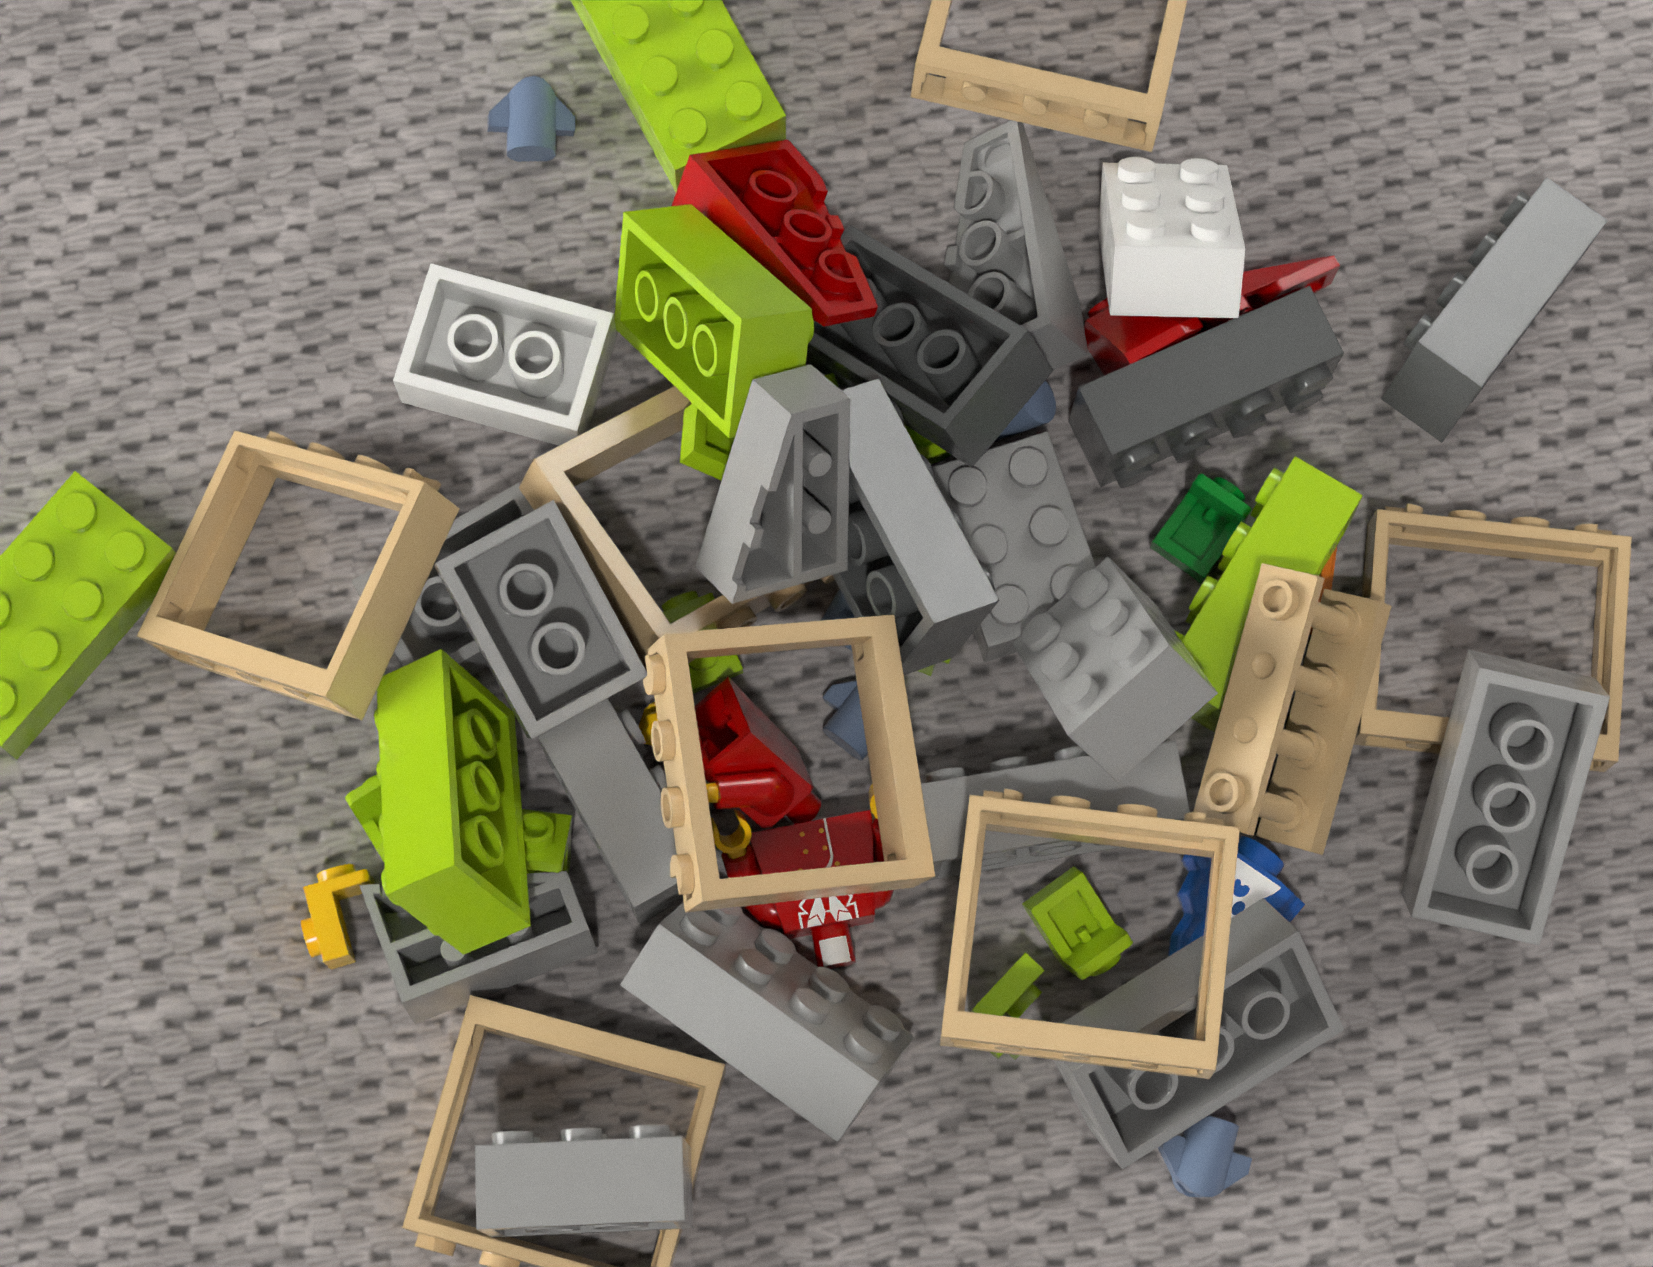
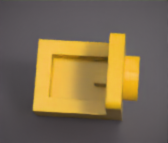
(326, 928)

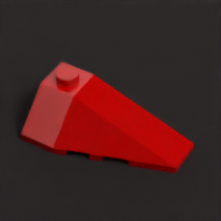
(777, 213)
(1127, 339)

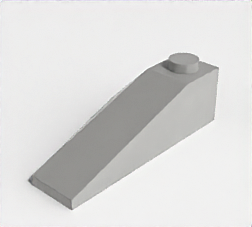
(1010, 245)

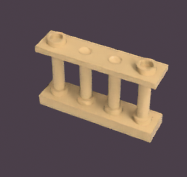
(1321, 720)

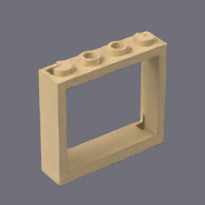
(1046, 96)
(587, 455)
(219, 535)
(1522, 539)
(889, 749)
(1131, 828)
(565, 1037)

